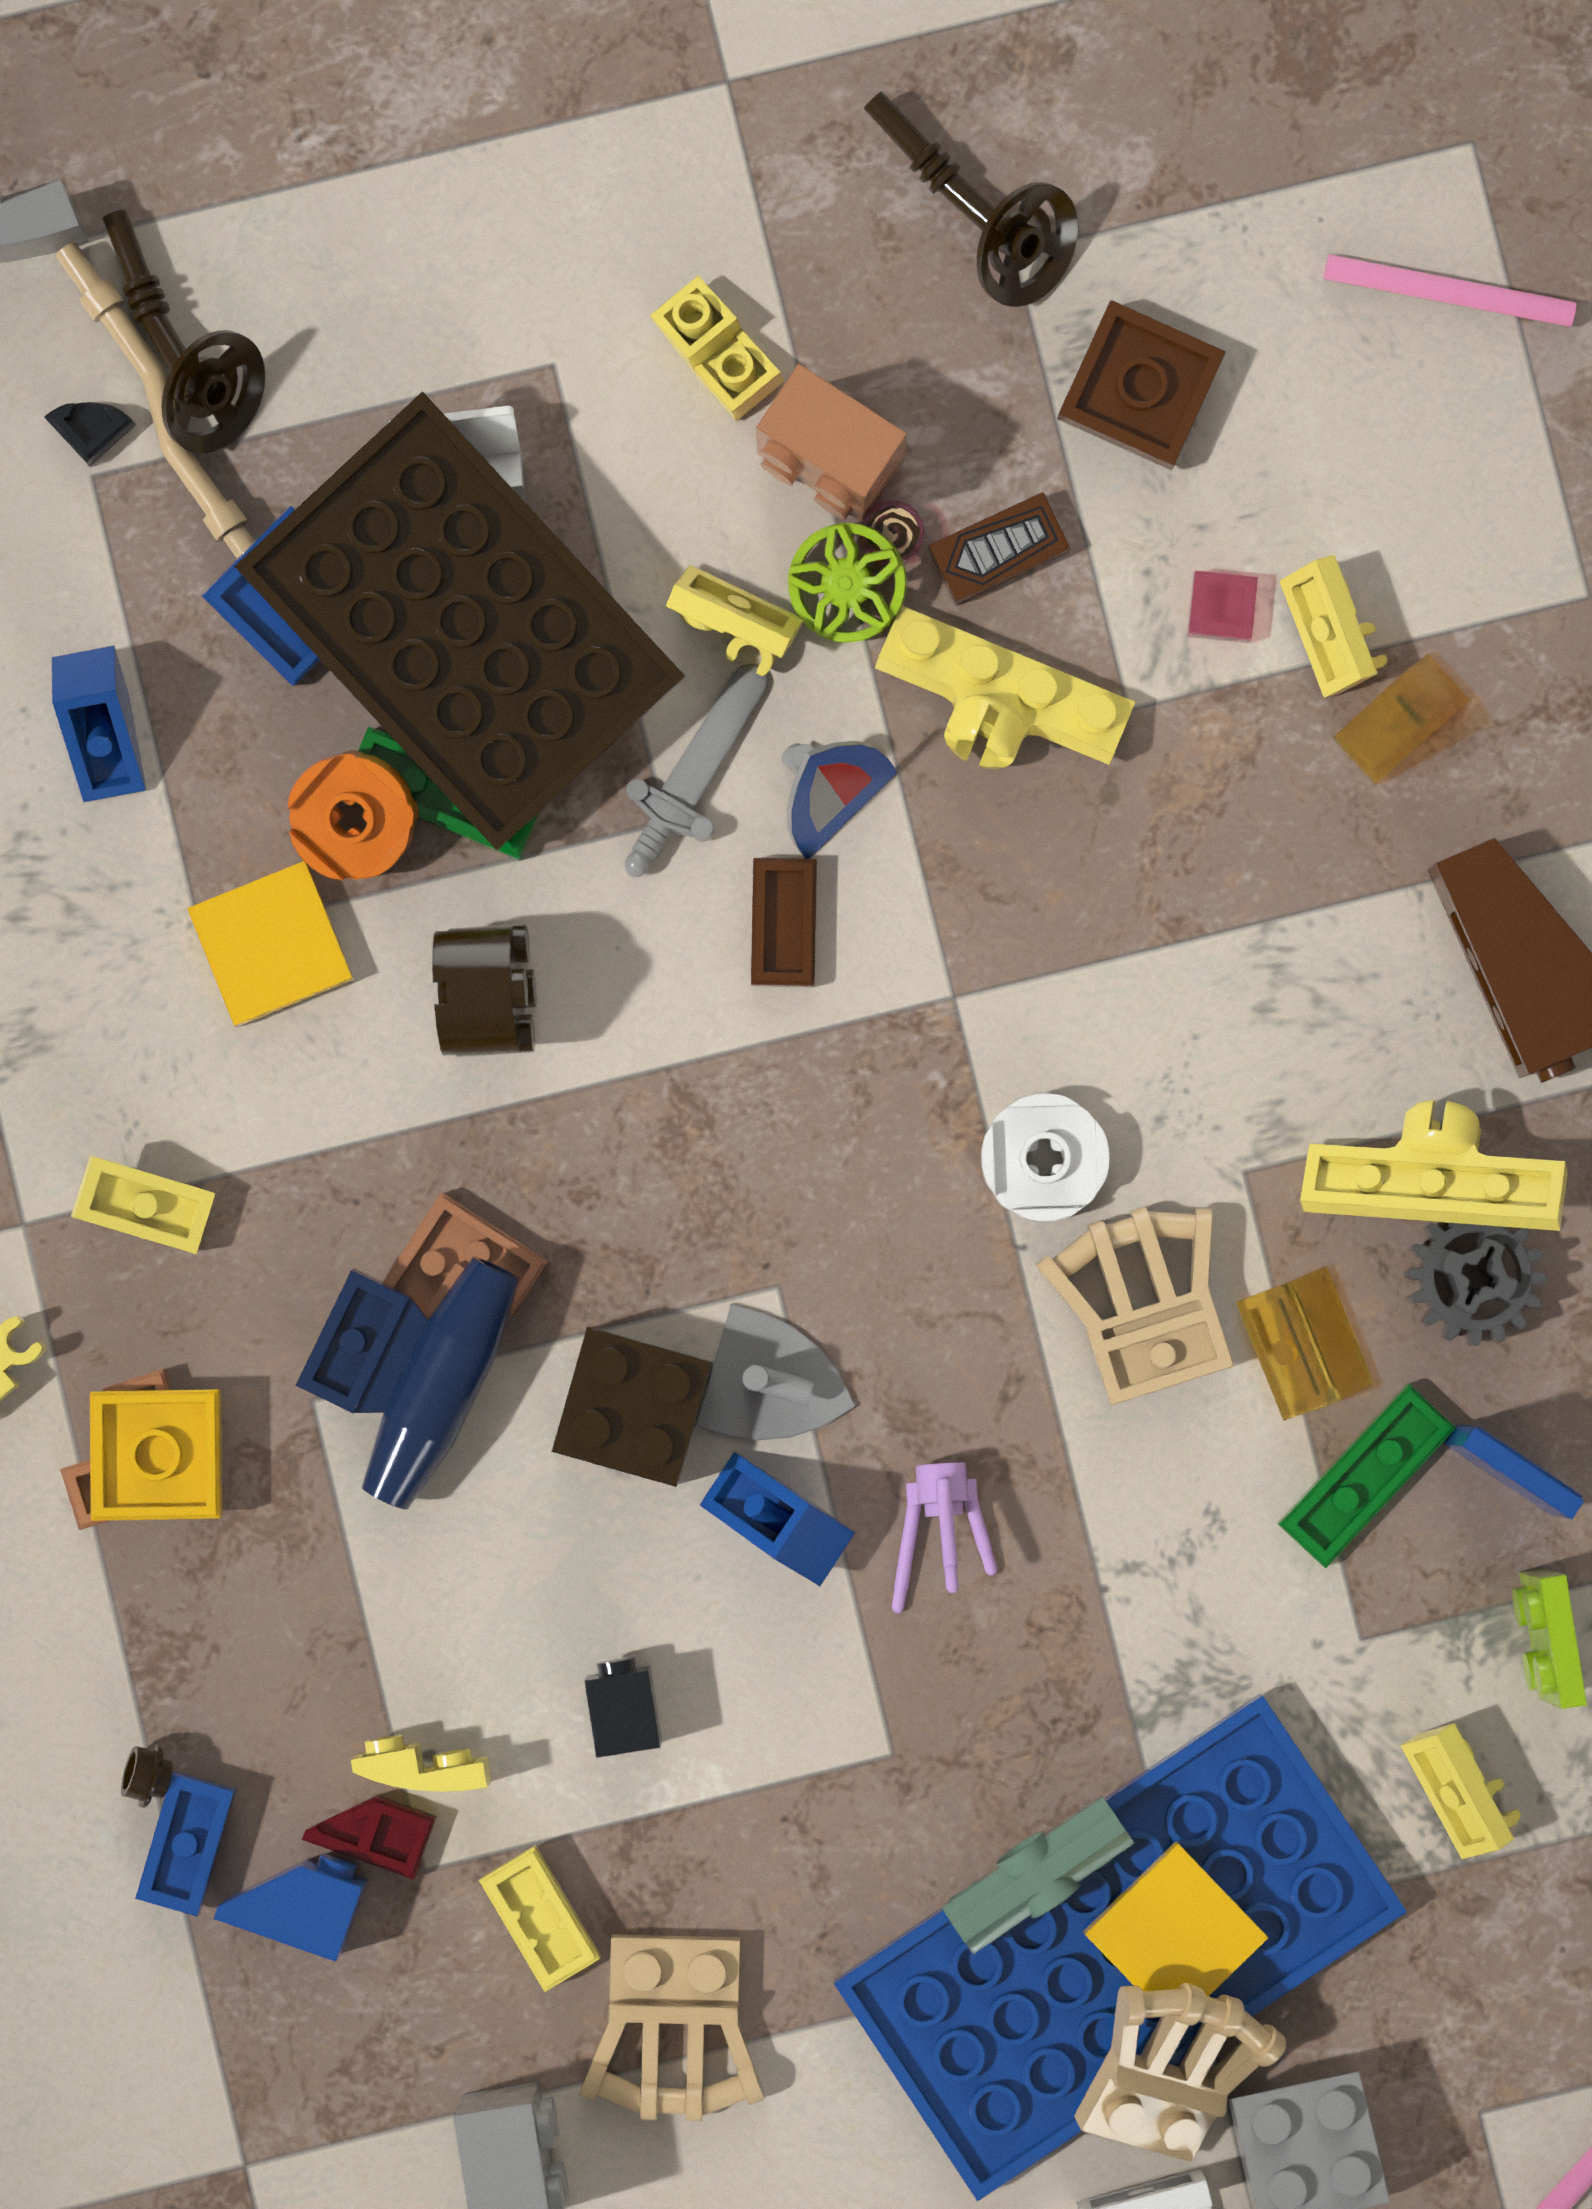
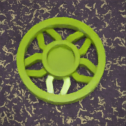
(847, 582)

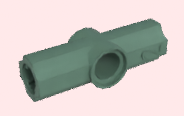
(1037, 1874)

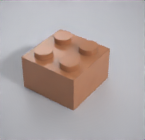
(829, 444)

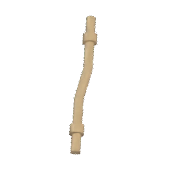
(104, 305)

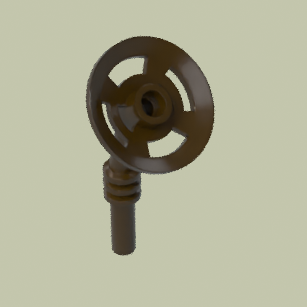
(1008, 234)
(193, 382)

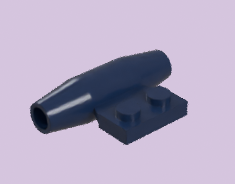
(415, 1370)

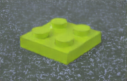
(1554, 1661)

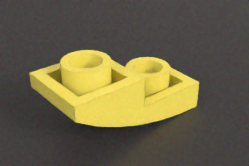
(717, 348)
(403, 1767)

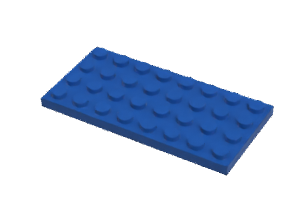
(1014, 2035)

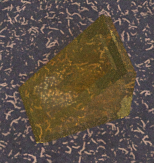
(1401, 718)

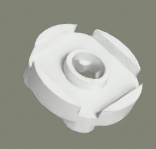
(1070, 1131)

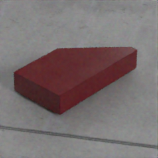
(377, 1834)

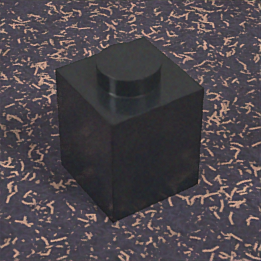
(622, 1708)

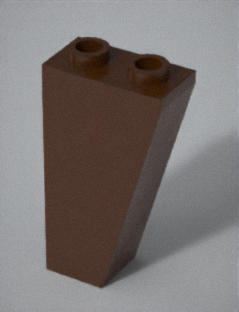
(1522, 958)

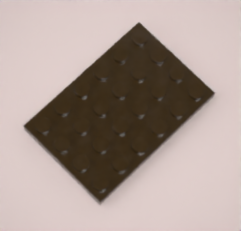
(460, 621)

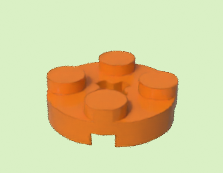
(315, 816)

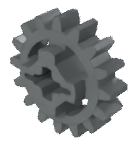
(1500, 1287)

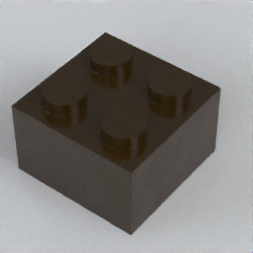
(632, 1406)

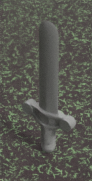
(673, 805)

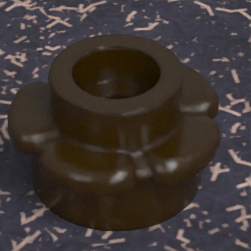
(146, 1775)

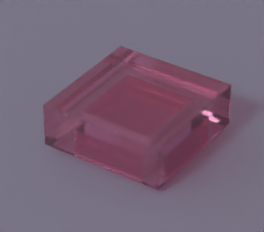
(1222, 606)

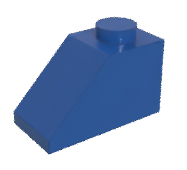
(97, 723)
(777, 1519)
(301, 1906)

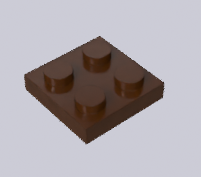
(1141, 385)

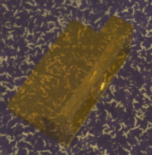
(1305, 1343)

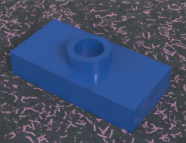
(185, 1844)

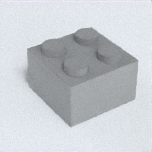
(1309, 2146)
(506, 2149)

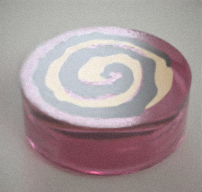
(899, 524)

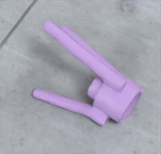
(942, 1492)

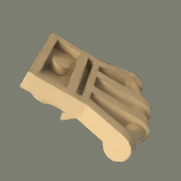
(1159, 1342)
(673, 1983)
(1166, 2105)

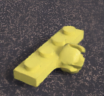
(1001, 693)
(1435, 1177)

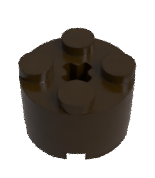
(484, 990)

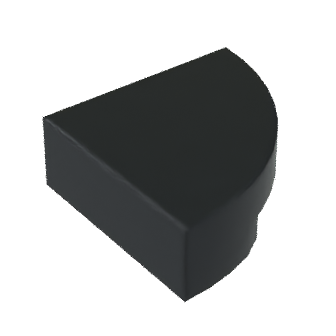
(90, 427)

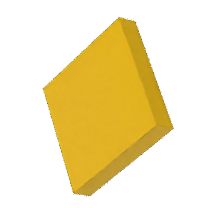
(270, 944)
(156, 1454)
(1175, 1928)

